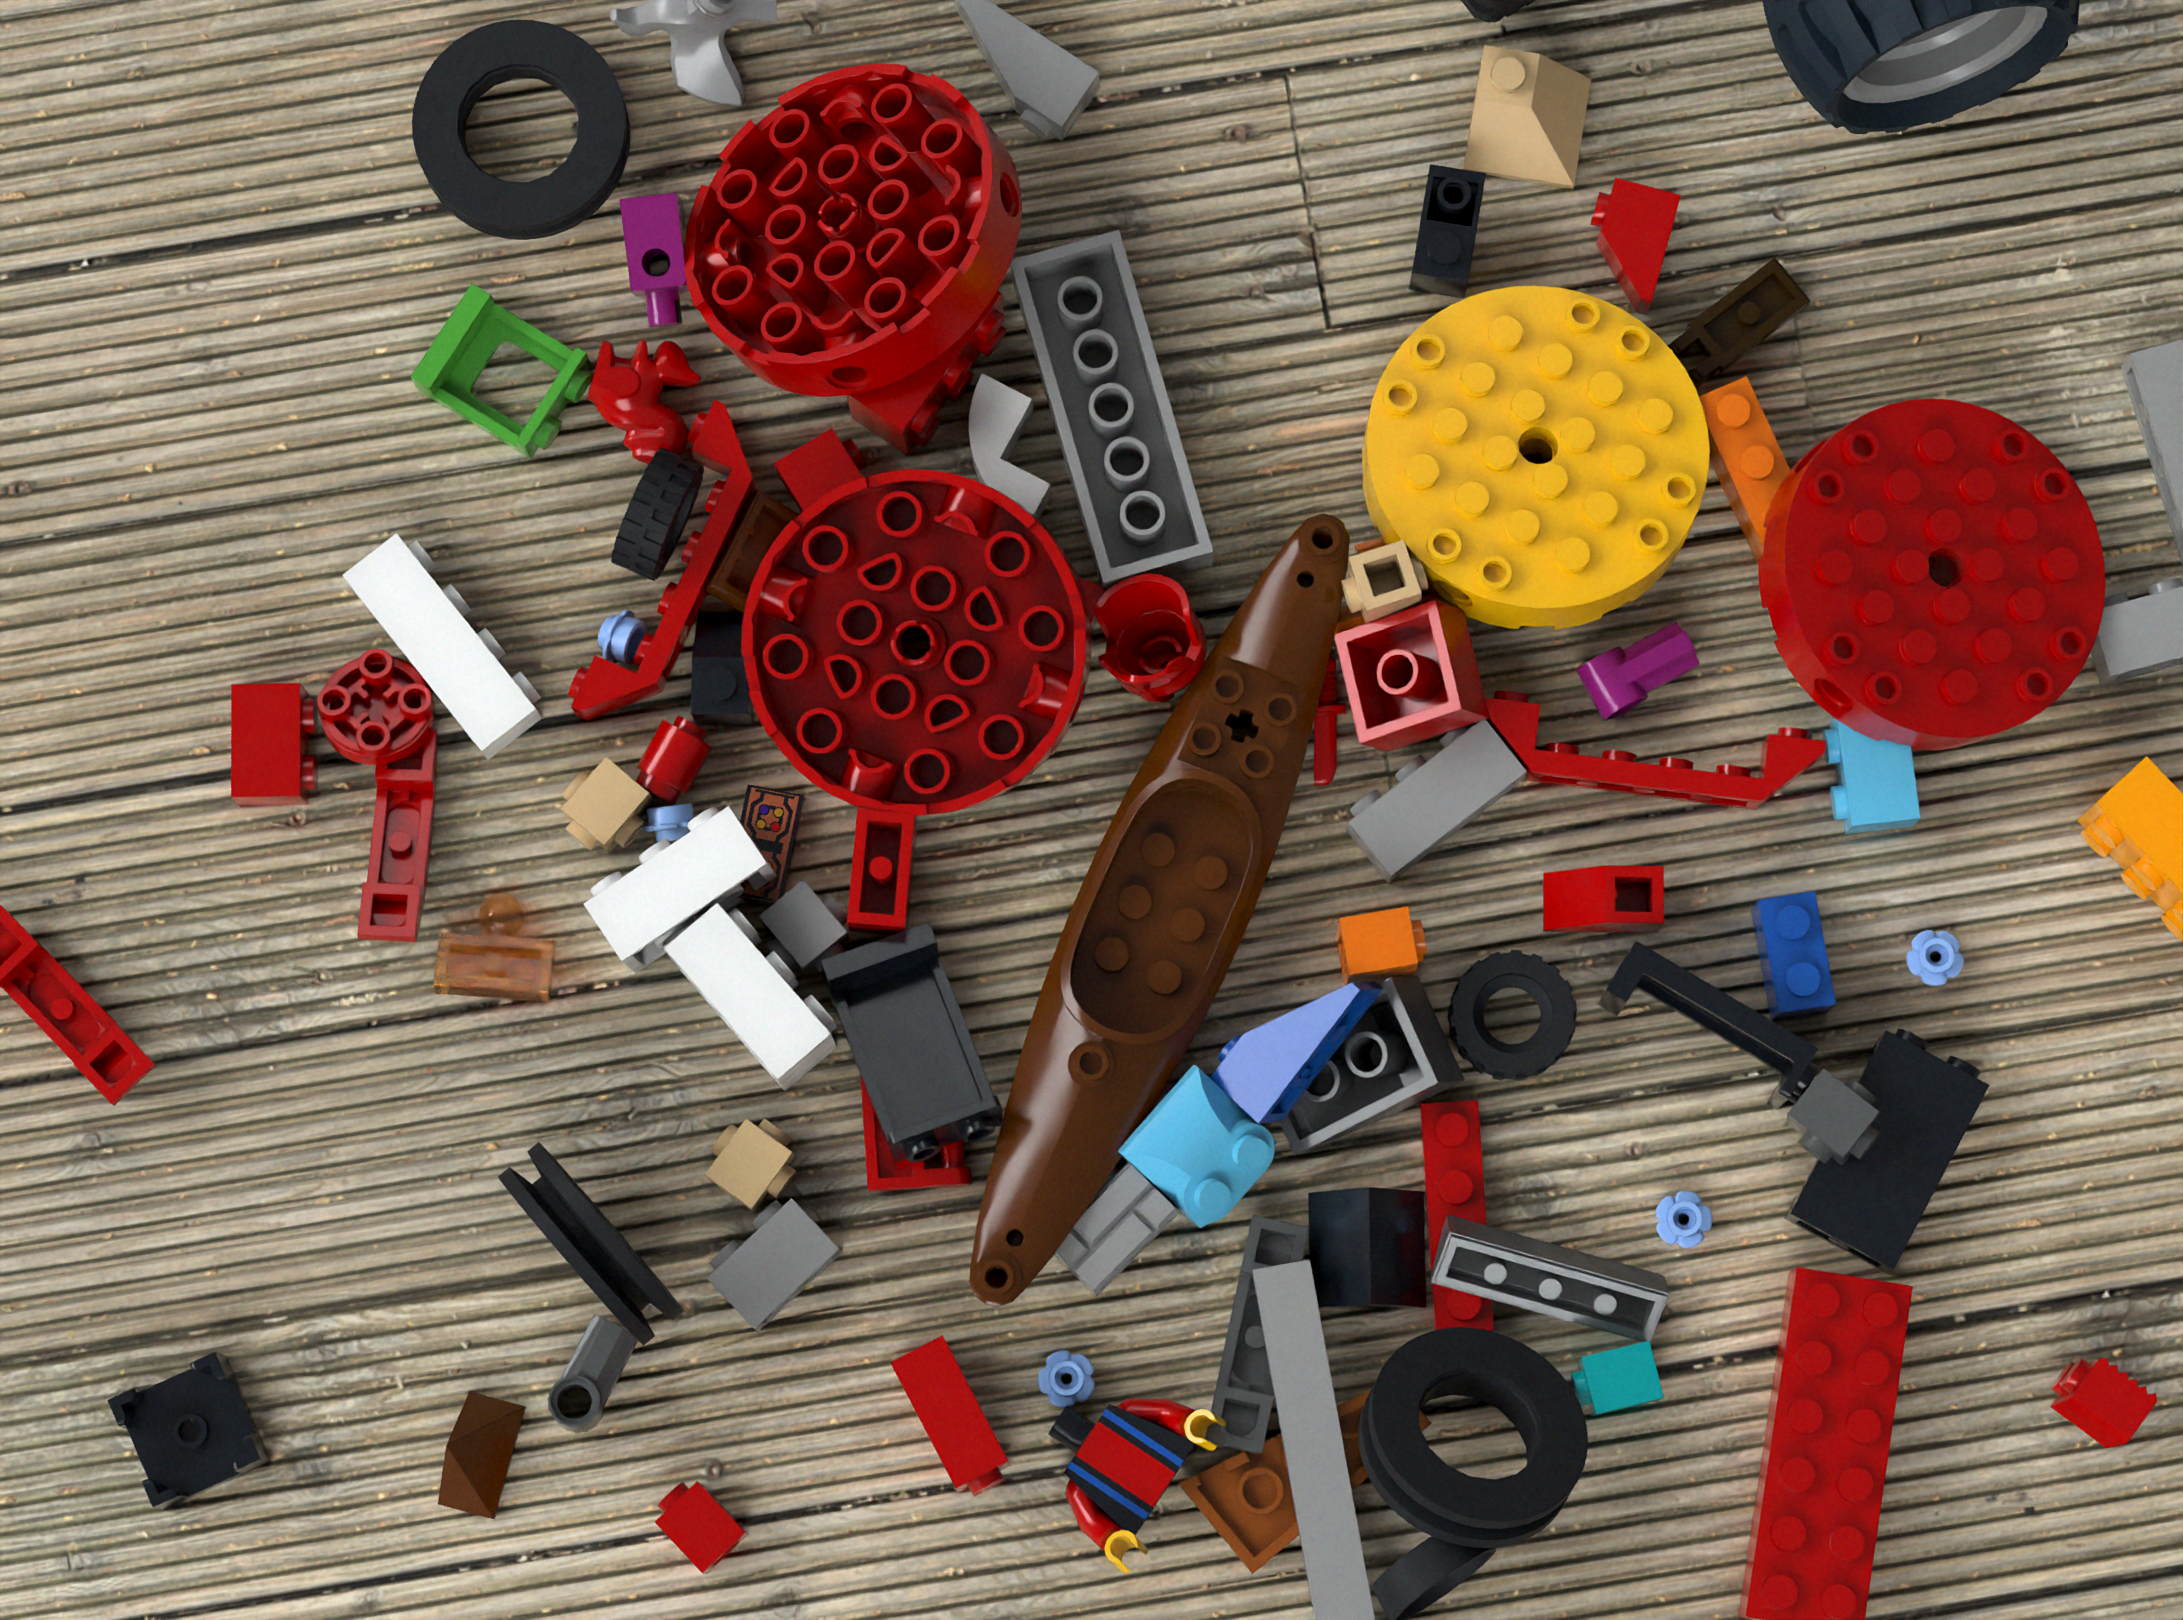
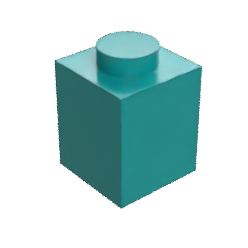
(1617, 1379)

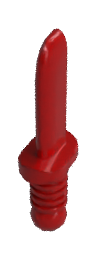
(1326, 728)

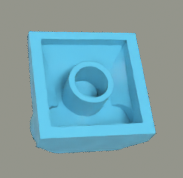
(1200, 1149)

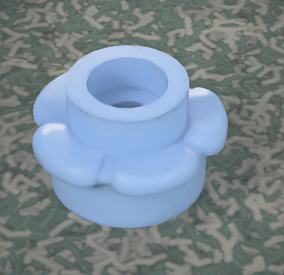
(621, 637)
(669, 821)
(1935, 972)
(1685, 1235)
(1050, 1378)

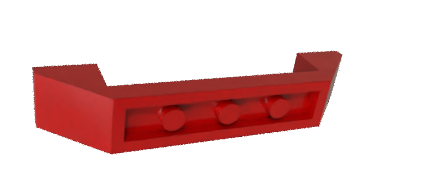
(610, 686)
(1782, 761)

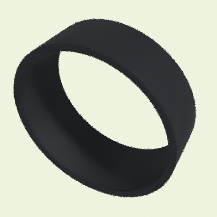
(1426, 1576)

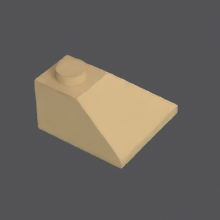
(1527, 118)

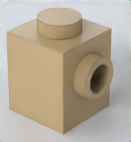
(1384, 582)
(605, 807)
(752, 1163)

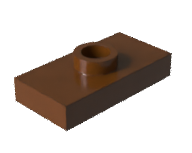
(746, 547)

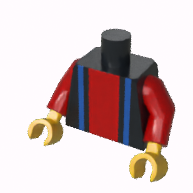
(1126, 1465)

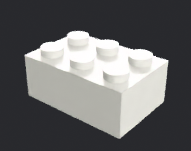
(677, 886)
(753, 994)

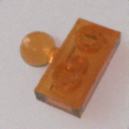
(495, 962)

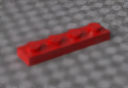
(1457, 1189)

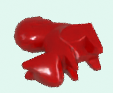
(630, 392)

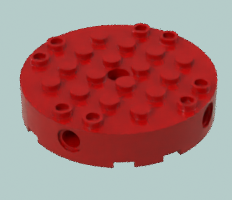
(853, 231)
(2009, 560)
(1000, 623)

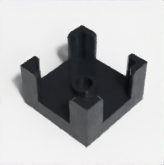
(191, 1431)

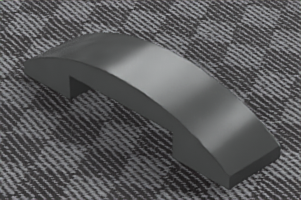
(1244, 1378)

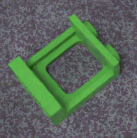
(466, 348)

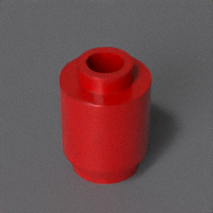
(673, 759)

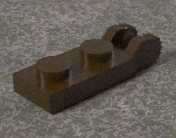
(1741, 320)

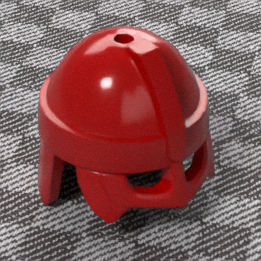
(1148, 616)

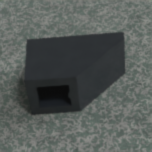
(1447, 231)

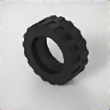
(657, 514)
(1521, 972)

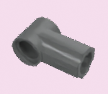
(595, 1369)

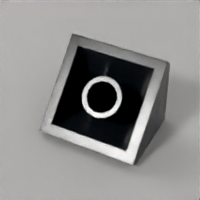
(1367, 1248)

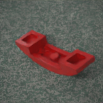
(400, 846)
(68, 1013)

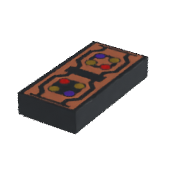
(773, 824)

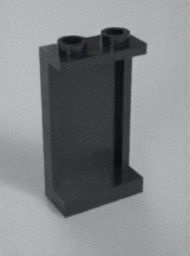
(1718, 1014)
(911, 1044)
(1878, 1200)

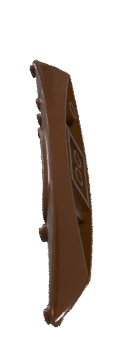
(1160, 912)

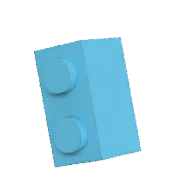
(1873, 781)

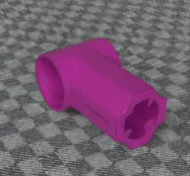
(1625, 677)

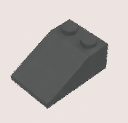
(1380, 1068)

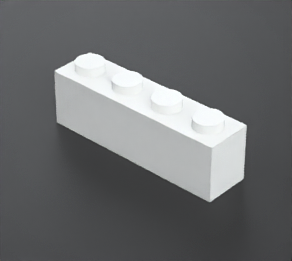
(443, 646)

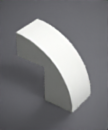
(995, 425)

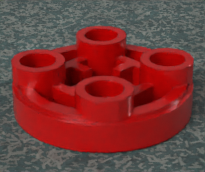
(376, 709)

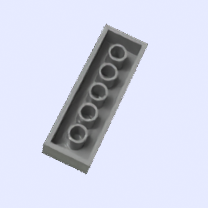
(1111, 410)

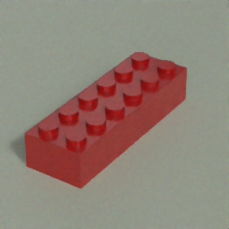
(1825, 1448)

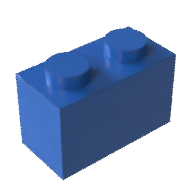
(1793, 956)

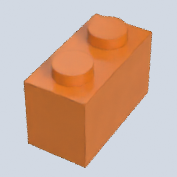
(1379, 945)

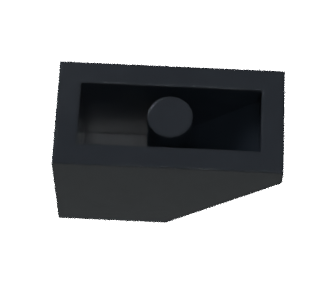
(719, 672)

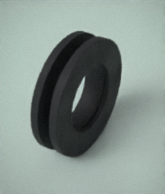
(495, 56)
(590, 1243)
(1441, 1498)

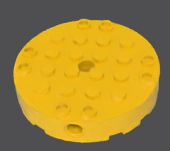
(1529, 377)

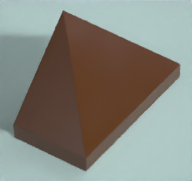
(480, 1454)

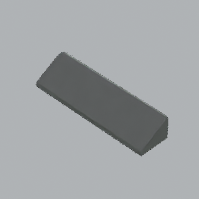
(1549, 1279)

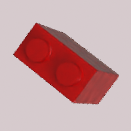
(952, 1417)

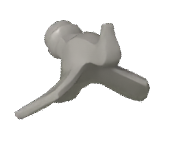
(696, 35)

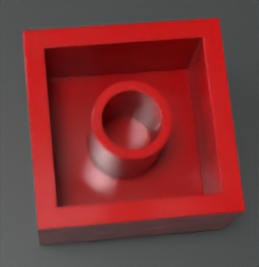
(1411, 676)

